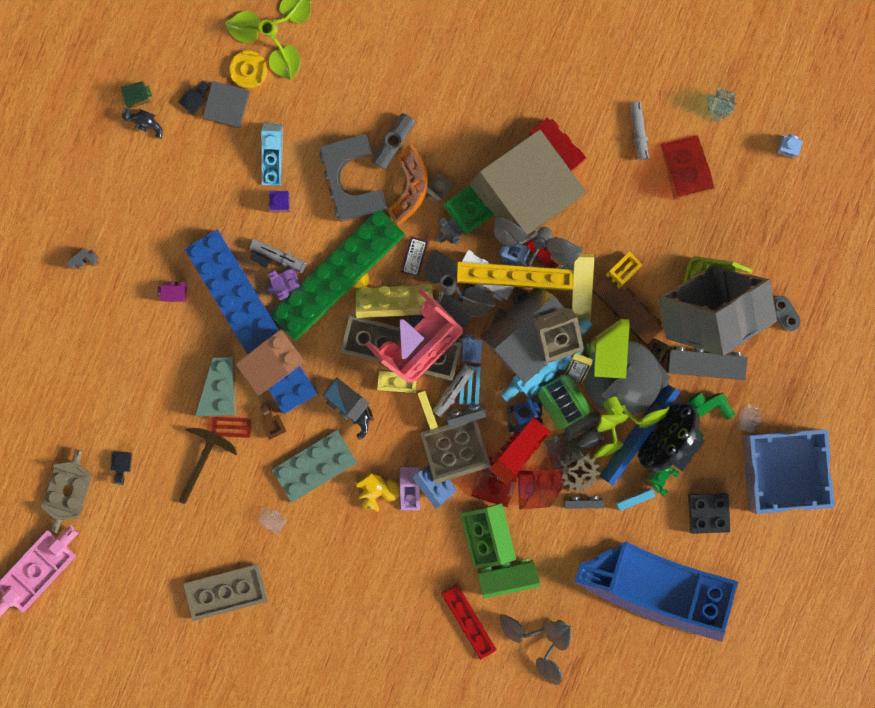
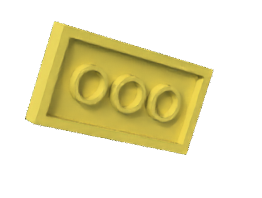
(390, 300)

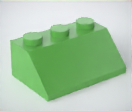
(488, 536)
(508, 578)

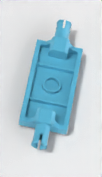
(545, 375)

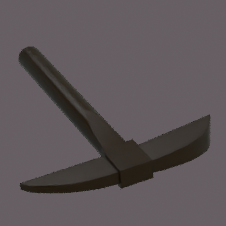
(211, 438)

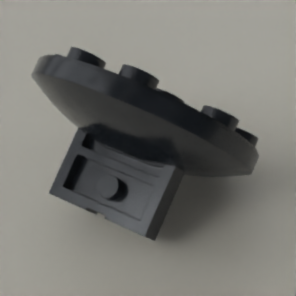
(673, 441)

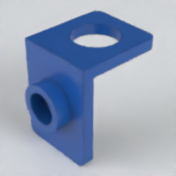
(532, 406)

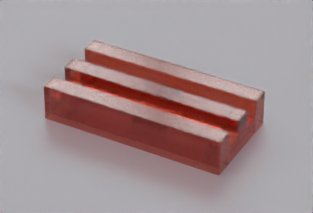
(248, 427)

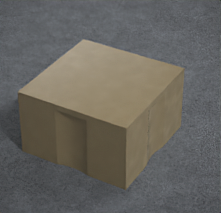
(528, 184)

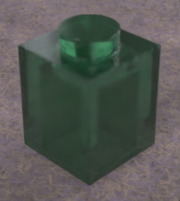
(136, 94)

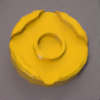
(248, 69)

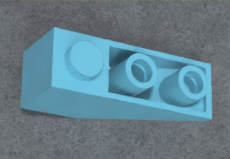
(272, 153)

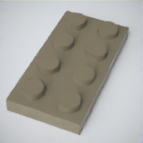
(225, 592)

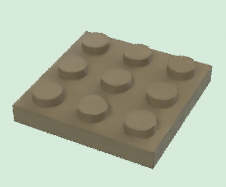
(455, 451)

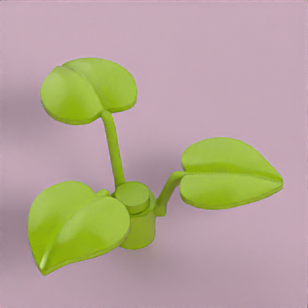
(245, 25)
(616, 417)

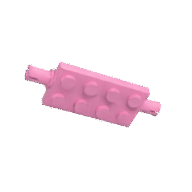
(36, 570)

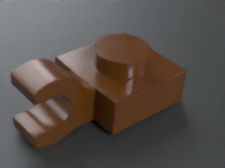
(273, 424)

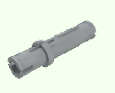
(640, 139)
(285, 259)
(440, 409)

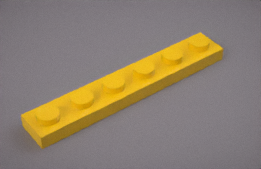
(514, 276)

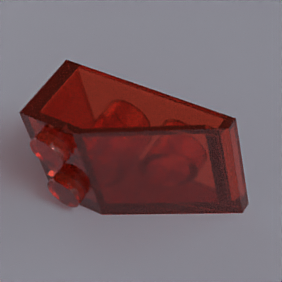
(687, 167)

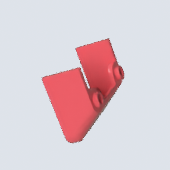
(439, 333)

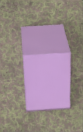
(409, 339)

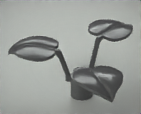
(561, 250)
(443, 271)
(555, 632)

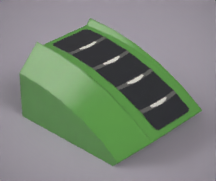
(563, 401)

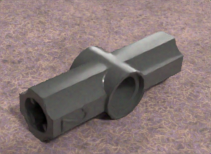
(399, 130)

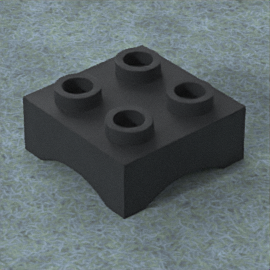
(709, 513)

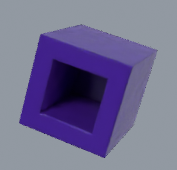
(279, 201)

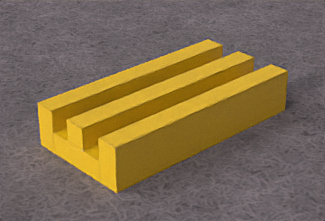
(616, 277)

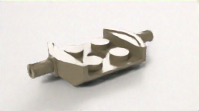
(56, 502)

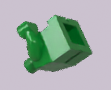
(658, 479)

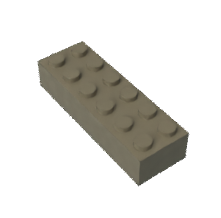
(362, 330)

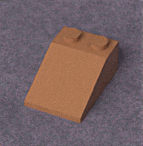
(270, 362)

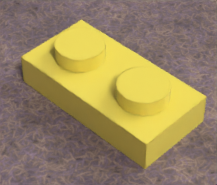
(392, 382)

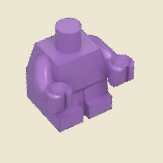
(283, 283)

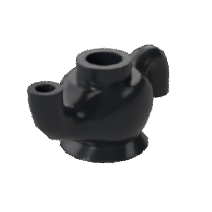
(143, 121)
(363, 421)

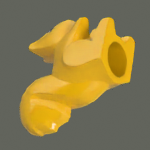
(376, 486)

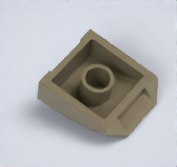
(559, 334)

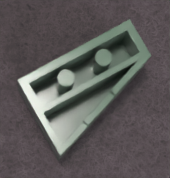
(219, 389)

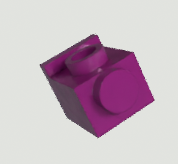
(173, 292)

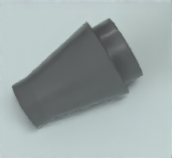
(591, 439)

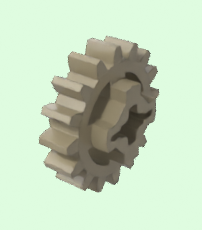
(578, 480)

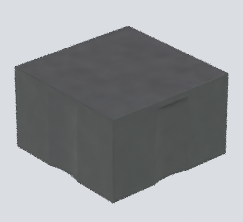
(718, 309)
(515, 337)

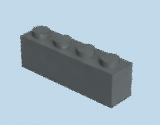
(706, 364)

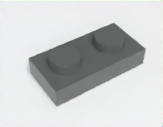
(459, 417)
(575, 503)

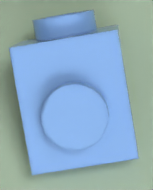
(471, 349)

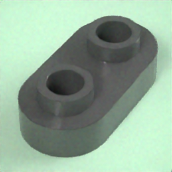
(785, 313)

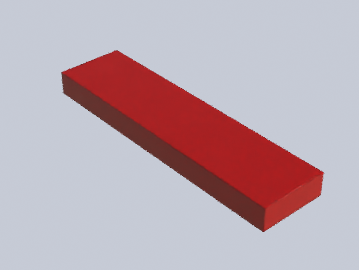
(469, 621)

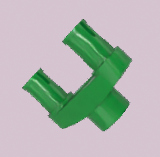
(705, 405)

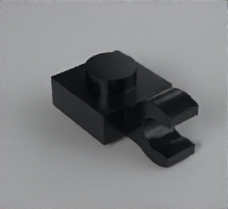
(193, 99)
(121, 463)

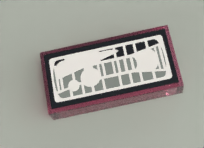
(414, 256)

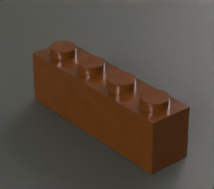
(624, 306)

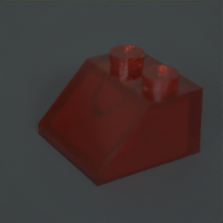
(538, 487)
(491, 488)

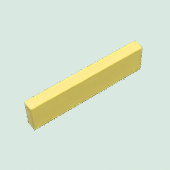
(582, 286)

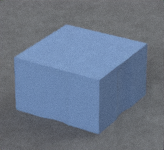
(788, 471)

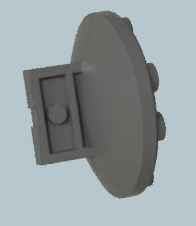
(639, 387)

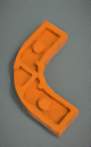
(415, 188)

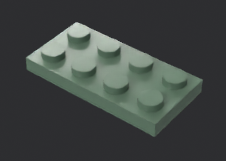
(314, 466)

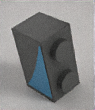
(345, 399)

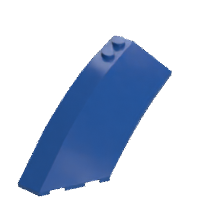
(661, 589)

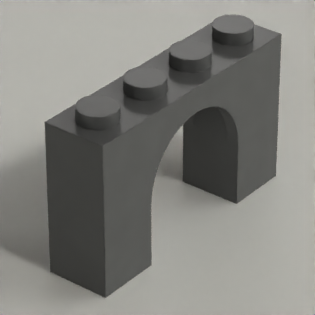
(335, 158)

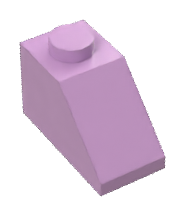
(409, 489)

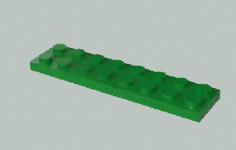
(337, 274)

